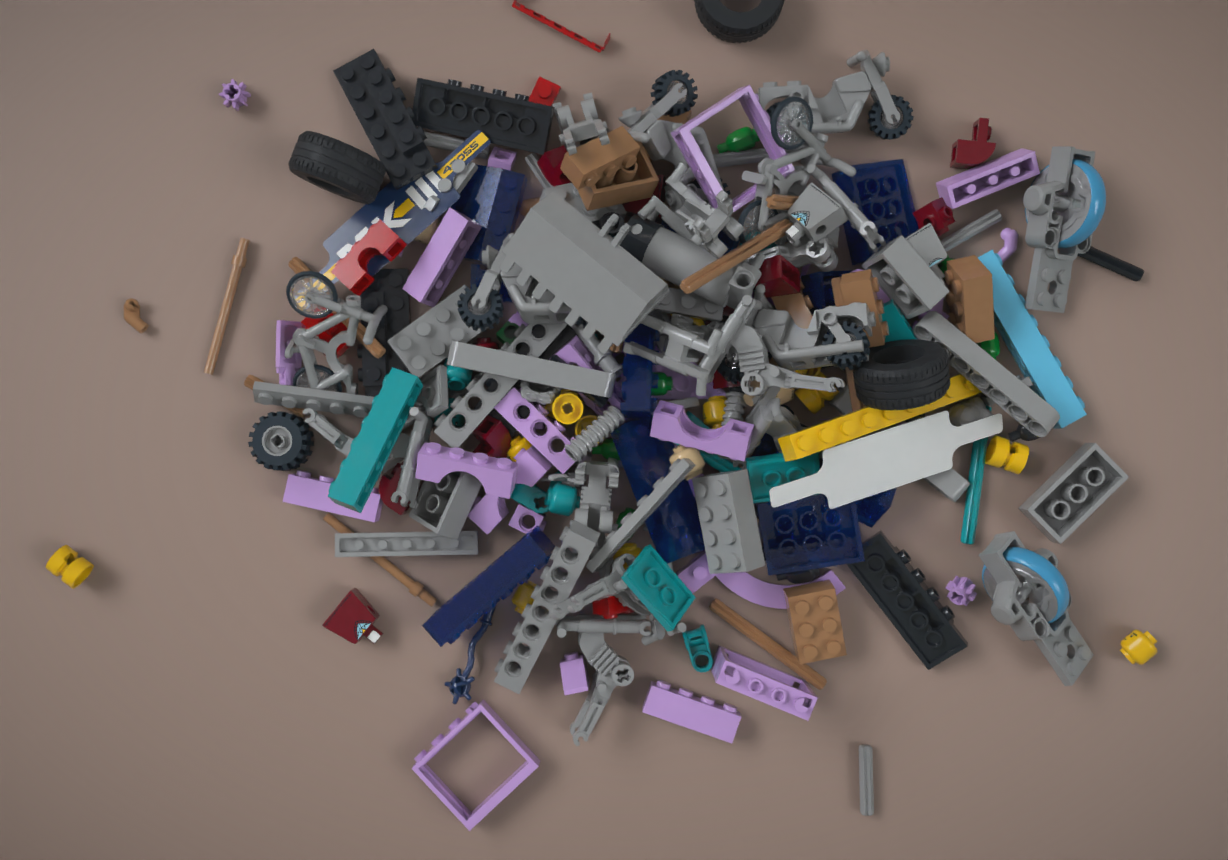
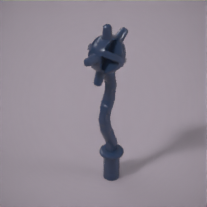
(461, 684)

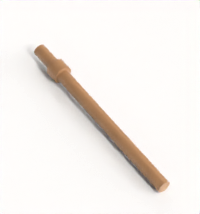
(238, 262)
(416, 588)

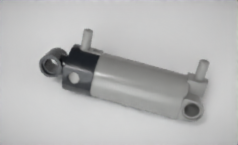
(678, 258)

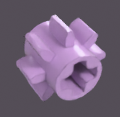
(230, 90)
(961, 590)

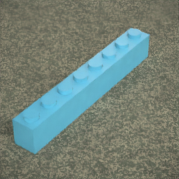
(1029, 346)

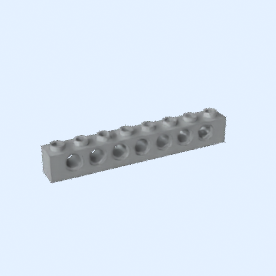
(454, 435)
(583, 541)

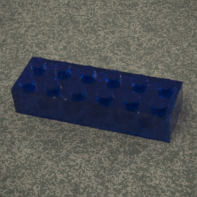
(676, 521)
(489, 586)

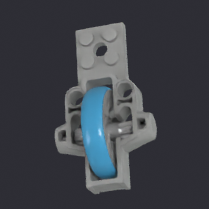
(1071, 230)
(1017, 573)

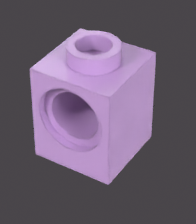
(518, 516)

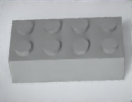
(429, 338)
(1073, 492)
(728, 522)

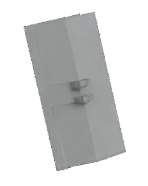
(584, 270)

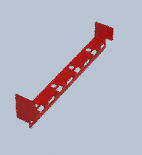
(571, 34)

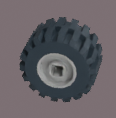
(281, 441)

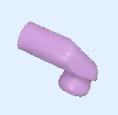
(1010, 243)

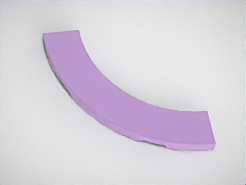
(768, 593)

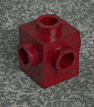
(937, 214)

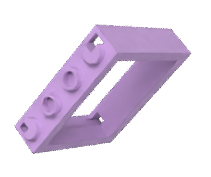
(699, 166)
(763, 683)
(468, 818)

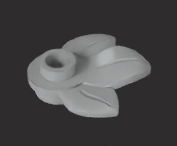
(567, 478)

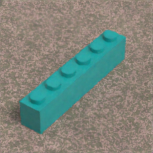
(375, 440)

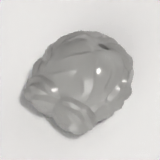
(538, 392)
(968, 412)

